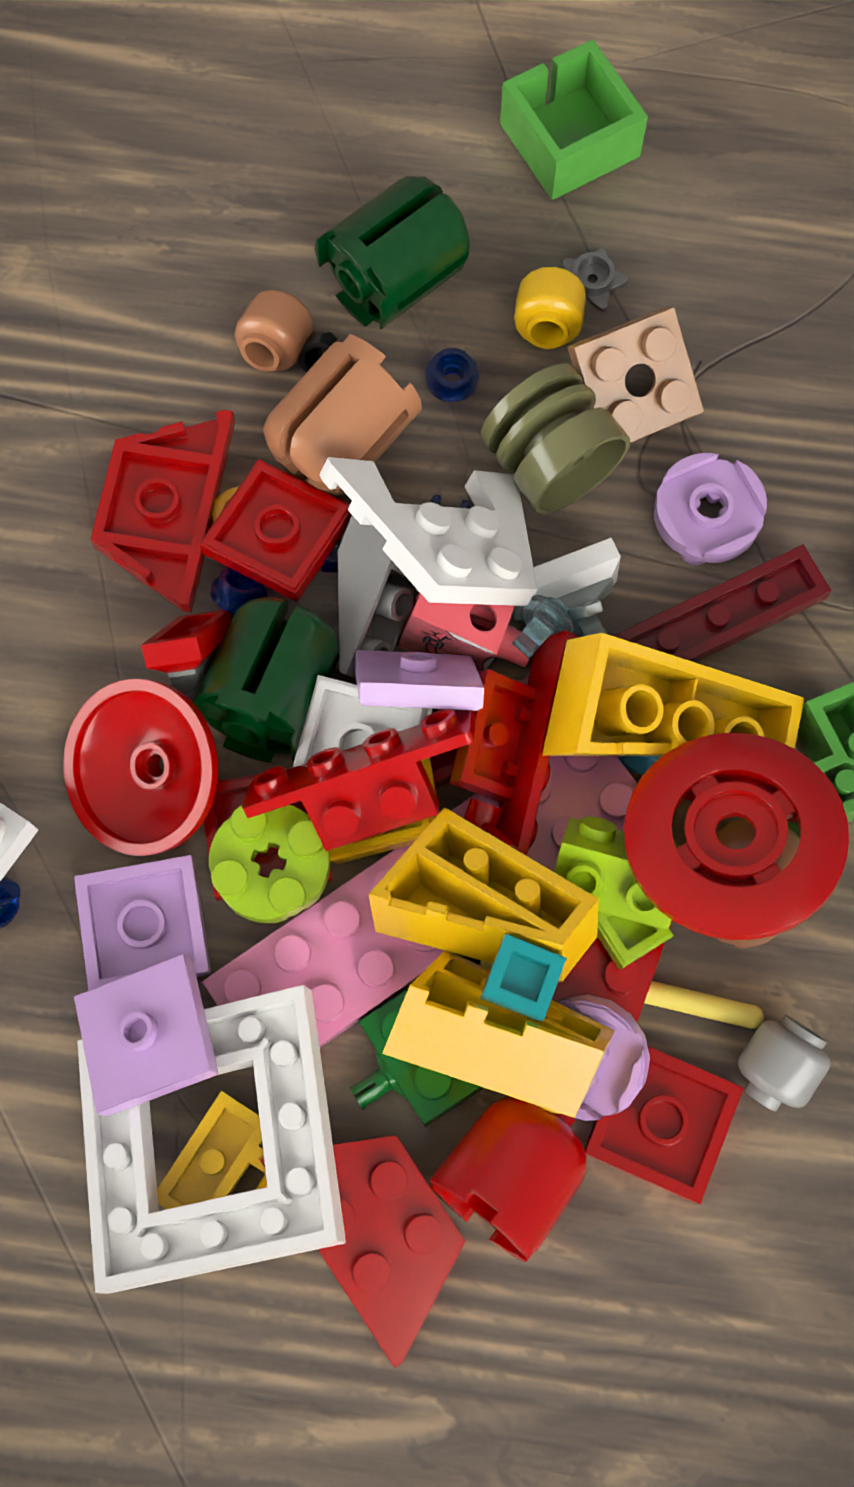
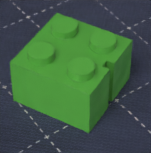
(584, 128)

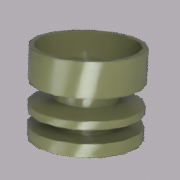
(554, 438)

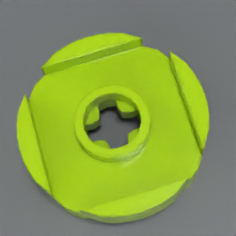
(285, 890)

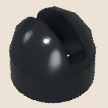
(313, 348)

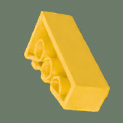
(647, 702)

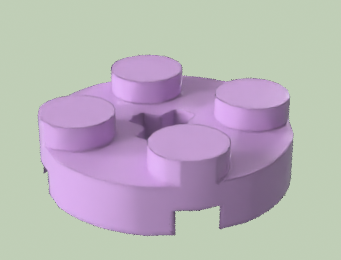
(698, 536)

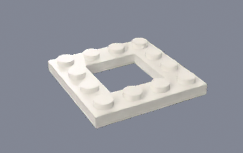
(290, 1216)

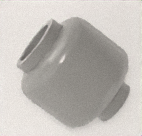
(784, 1063)

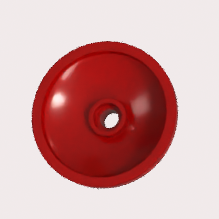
(116, 770)

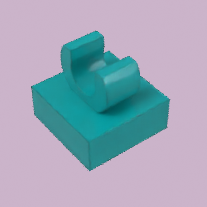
(523, 978)

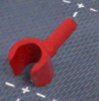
(487, 818)

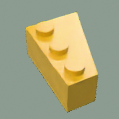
(470, 889)
(479, 1042)

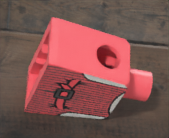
(462, 630)

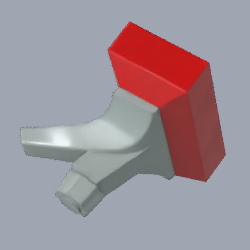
(187, 648)

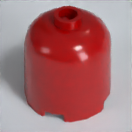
(514, 1173)

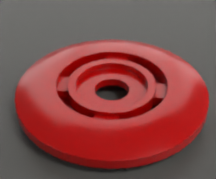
(723, 888)

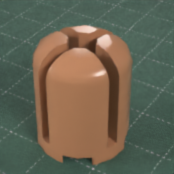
(339, 410)

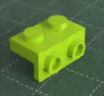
(597, 862)

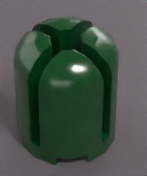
(395, 249)
(266, 677)

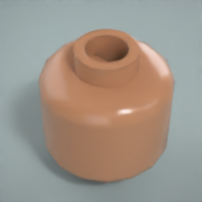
(273, 330)

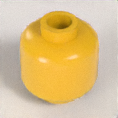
(550, 307)

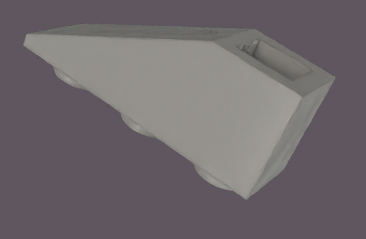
(371, 595)

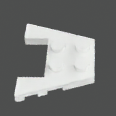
(447, 551)

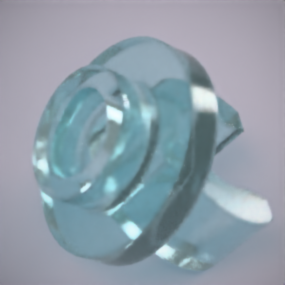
(543, 618)

